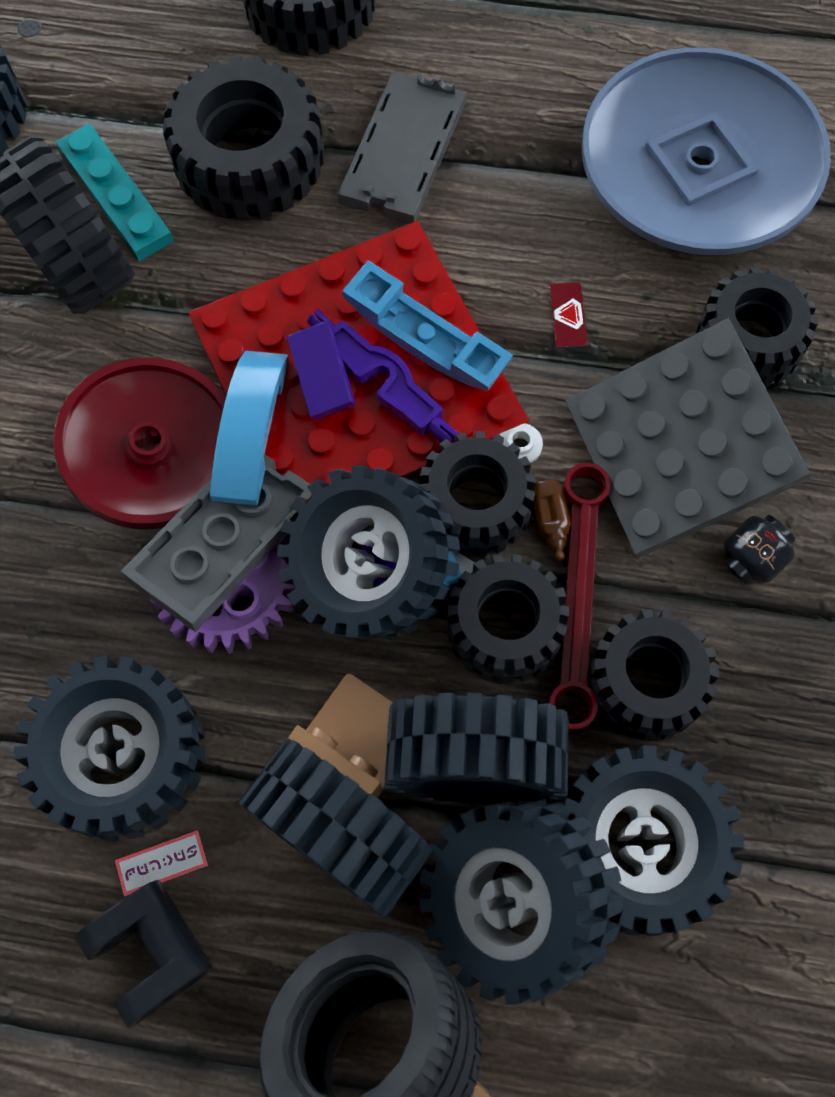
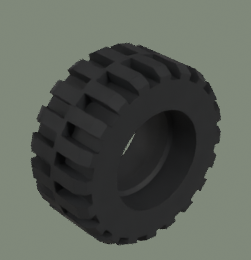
(238, 98)
(59, 227)

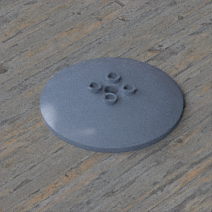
(716, 105)

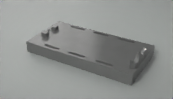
(401, 146)
(213, 547)

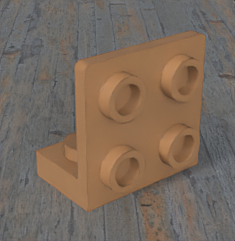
(351, 733)

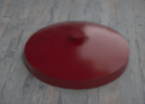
(138, 440)

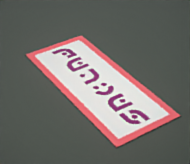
(161, 862)

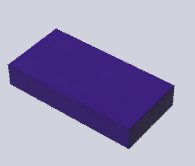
(321, 370)

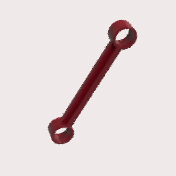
(579, 591)

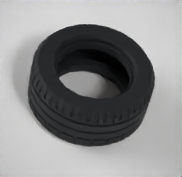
(351, 978)

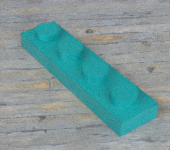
(114, 192)

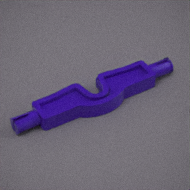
(399, 391)

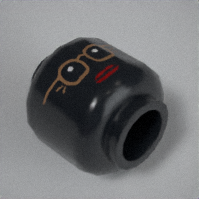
(759, 549)

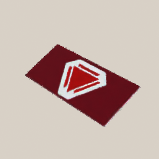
(568, 314)

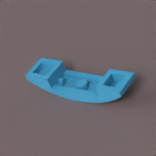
(422, 332)
(246, 426)

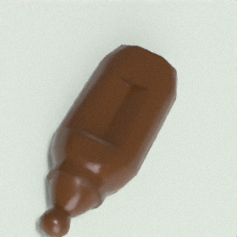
(552, 515)

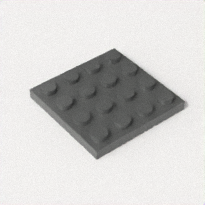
(687, 438)

